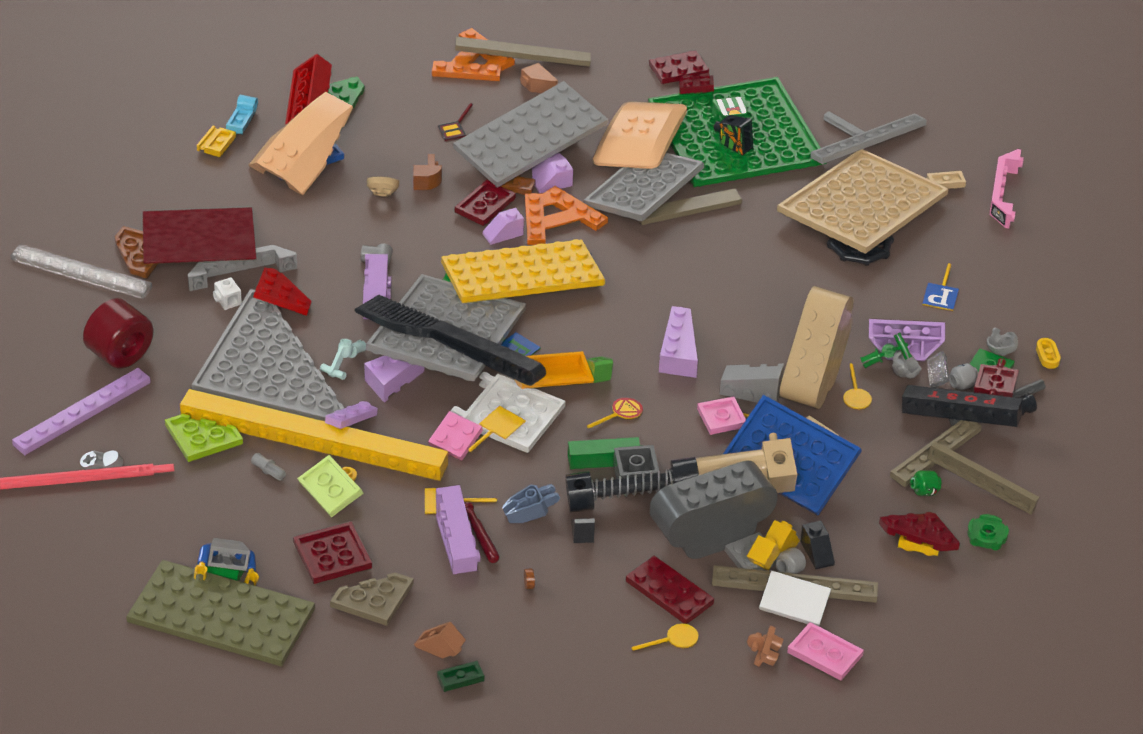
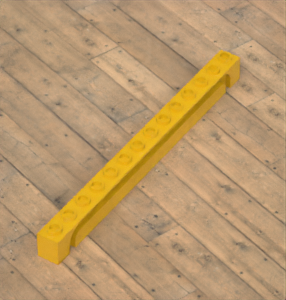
(317, 435)

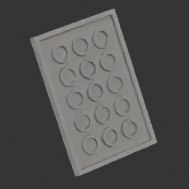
(641, 191)

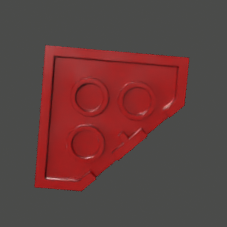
(280, 291)

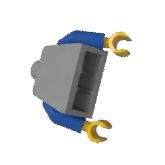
(228, 555)

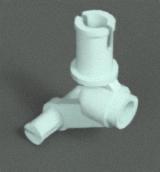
(345, 349)

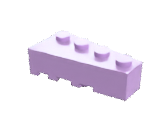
(679, 348)
(456, 530)

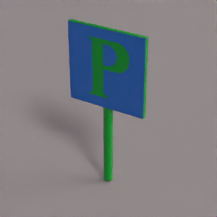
(520, 344)

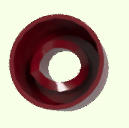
(118, 333)

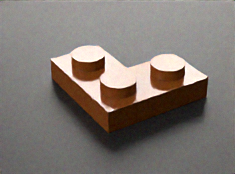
(520, 185)

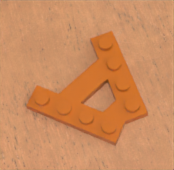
(464, 68)
(572, 211)

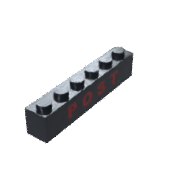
(962, 405)

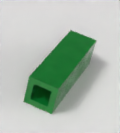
(596, 452)

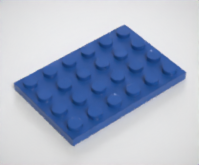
(818, 453)

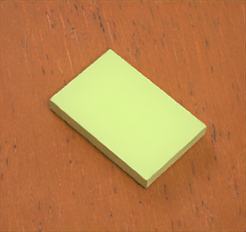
(330, 486)

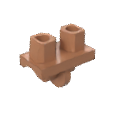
(763, 645)

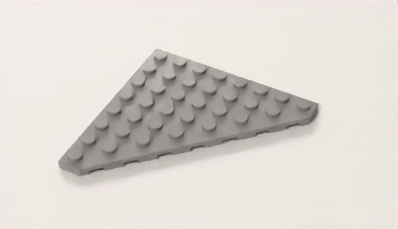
(265, 365)

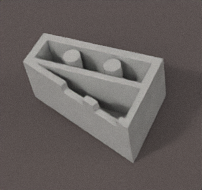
(752, 382)

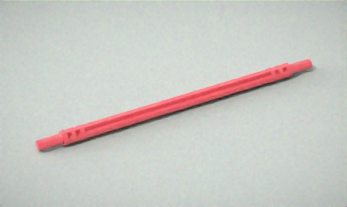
(83, 475)

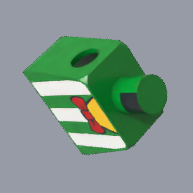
(728, 106)

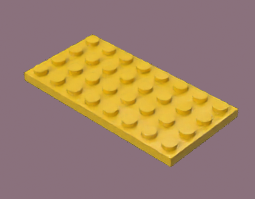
(522, 271)

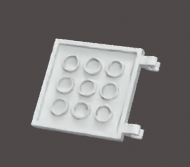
(529, 403)

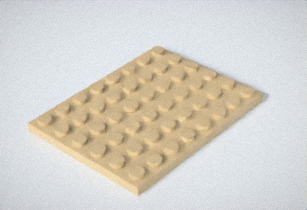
(862, 200)

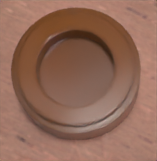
(529, 578)

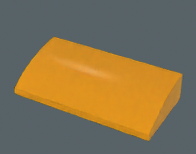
(562, 370)

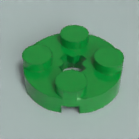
(979, 537)

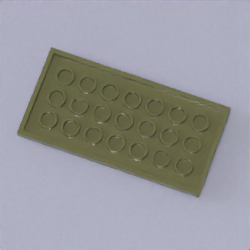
(221, 613)

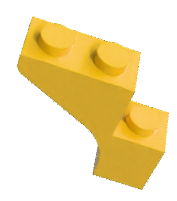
(777, 540)

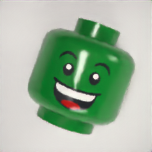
(925, 483)

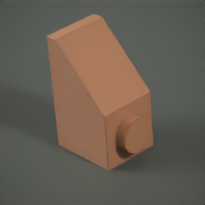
(537, 78)
(441, 640)

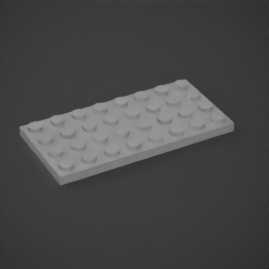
(530, 133)

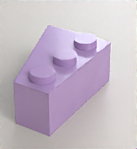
(376, 277)
(388, 375)

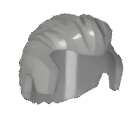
(1002, 344)
(905, 368)

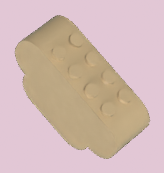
(817, 347)

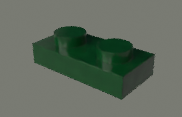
(460, 676)

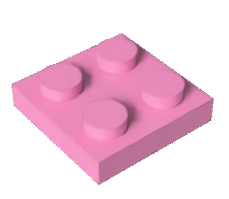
(721, 415)
(455, 435)

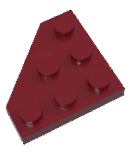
(920, 529)

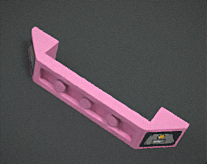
(1000, 210)

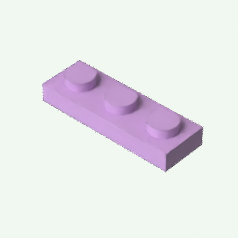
(351, 415)

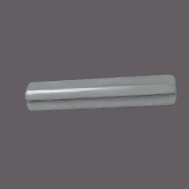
(842, 124)

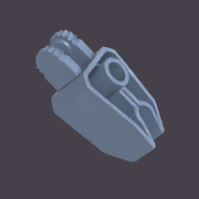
(530, 503)

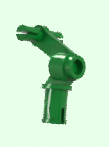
(887, 351)

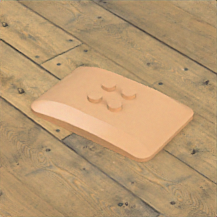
(639, 135)

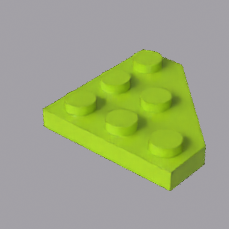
(201, 436)

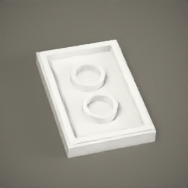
(794, 598)

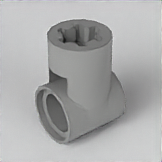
(380, 249)

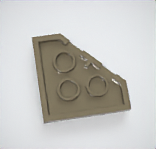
(374, 598)

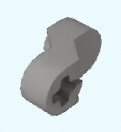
(99, 460)

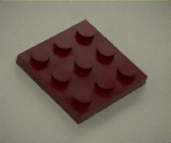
(332, 552)

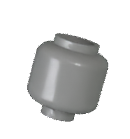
(963, 376)
(791, 561)

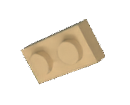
(948, 179)

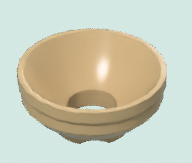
(382, 185)

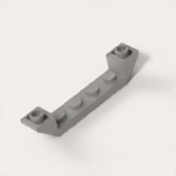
(266, 255)

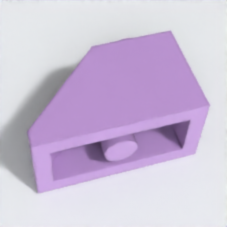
(504, 226)

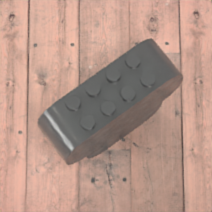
(713, 508)

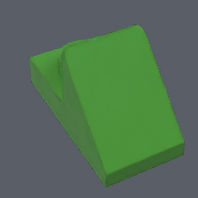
(600, 368)

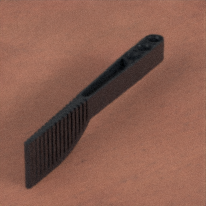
(414, 323)

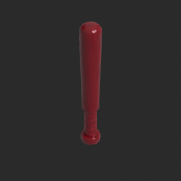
(481, 534)

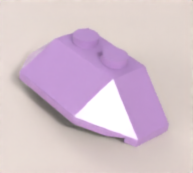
(921, 336)

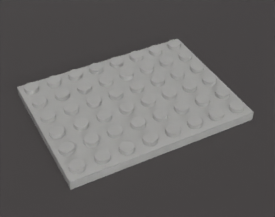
(438, 298)

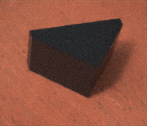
(583, 530)

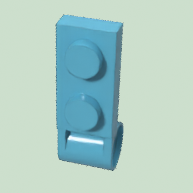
(243, 114)

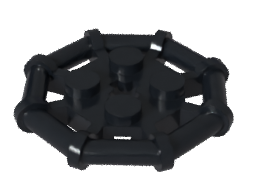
(871, 256)

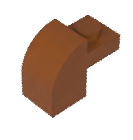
(427, 176)

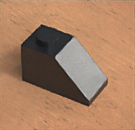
(817, 544)

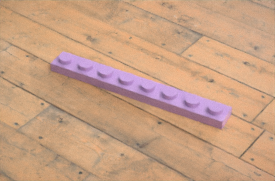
(81, 411)

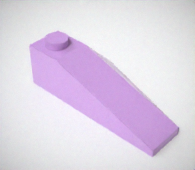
(553, 172)

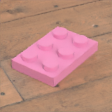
(825, 651)

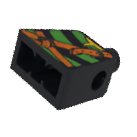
(736, 133)

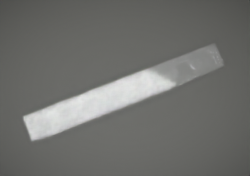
(81, 271)

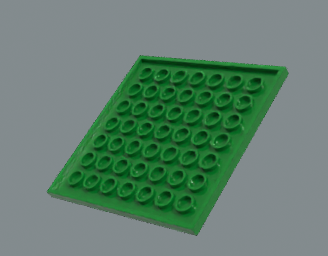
(779, 133)

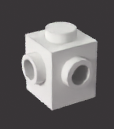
(227, 293)

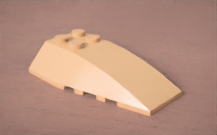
(304, 143)

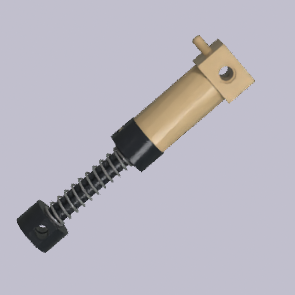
(774, 460)

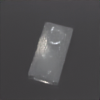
(938, 370)

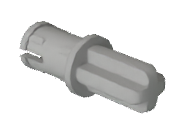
(268, 466)

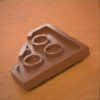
(131, 249)

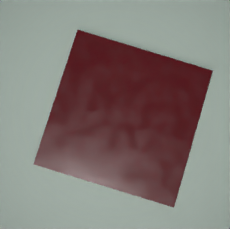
(198, 235)

